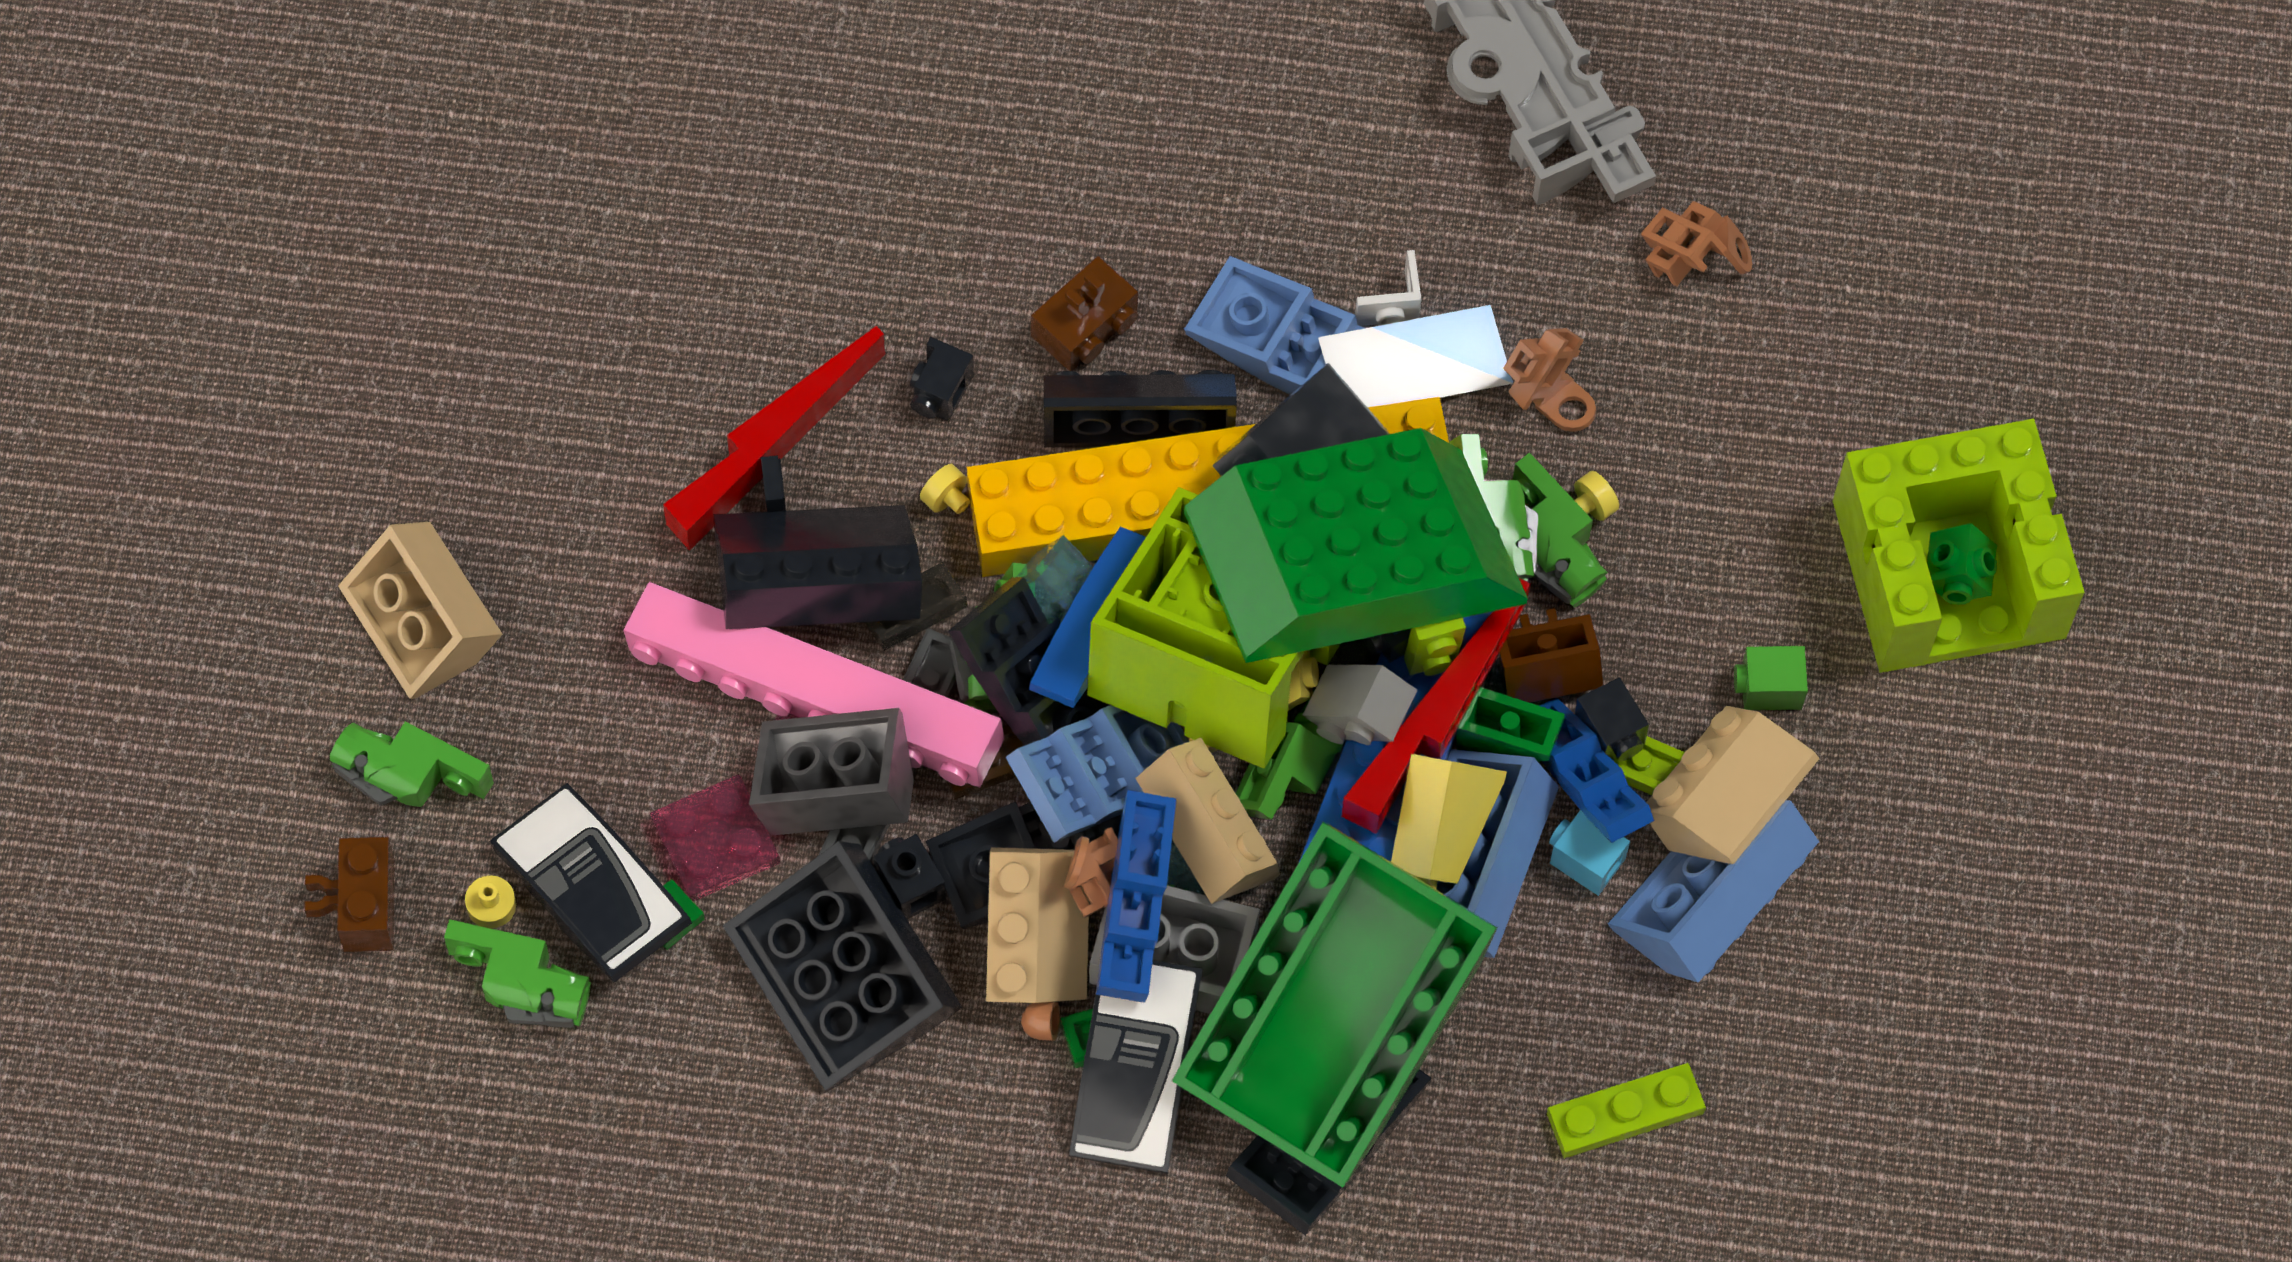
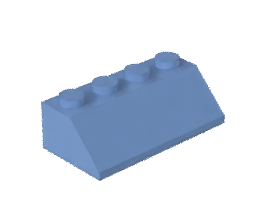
(1507, 839)
(1699, 905)

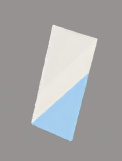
(1420, 357)

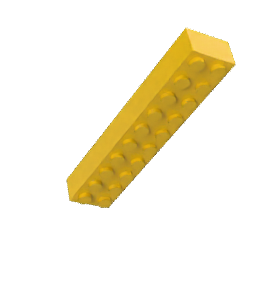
(1096, 490)

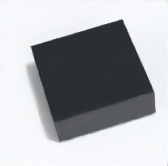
(773, 483)

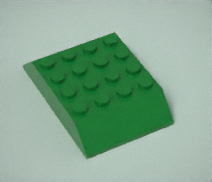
(1350, 544)
(1335, 1005)

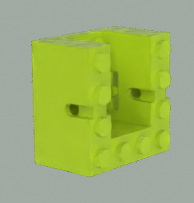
(1934, 483)
(1172, 656)

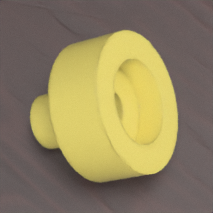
(946, 490)
(1596, 496)
(490, 902)

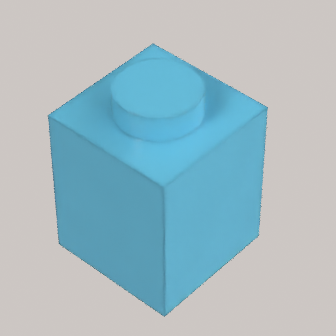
(1586, 853)

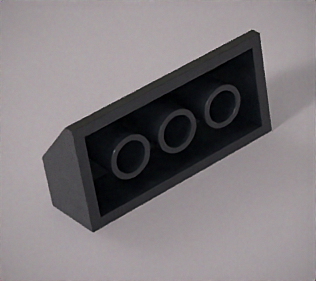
(1134, 407)

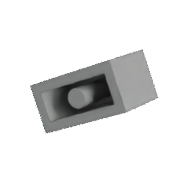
(1359, 703)

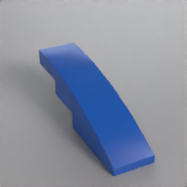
(1065, 664)
(1594, 779)
(1136, 896)

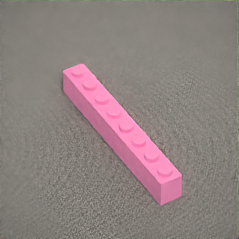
(808, 681)

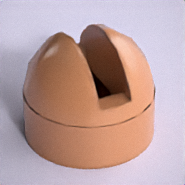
(1042, 1020)

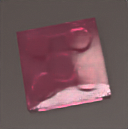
(714, 838)

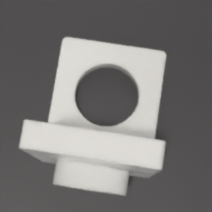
(1392, 307)

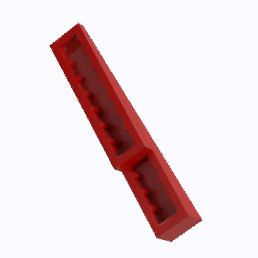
(766, 434)
(1431, 723)

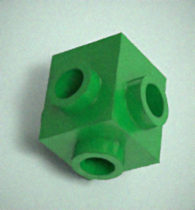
(1962, 563)

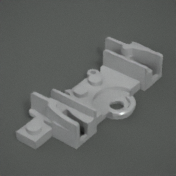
(1544, 94)

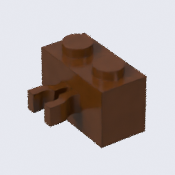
(1085, 315)
(1550, 658)
(360, 894)

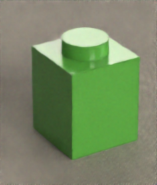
(1772, 678)

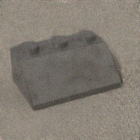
(832, 772)

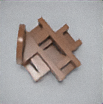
(1710, 233)
(1543, 378)
(1085, 872)

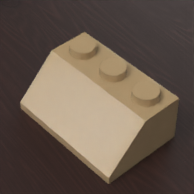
(419, 608)
(1728, 786)
(1210, 822)
(1034, 929)

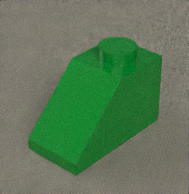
(1508, 727)

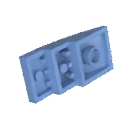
(1266, 324)
(1088, 766)

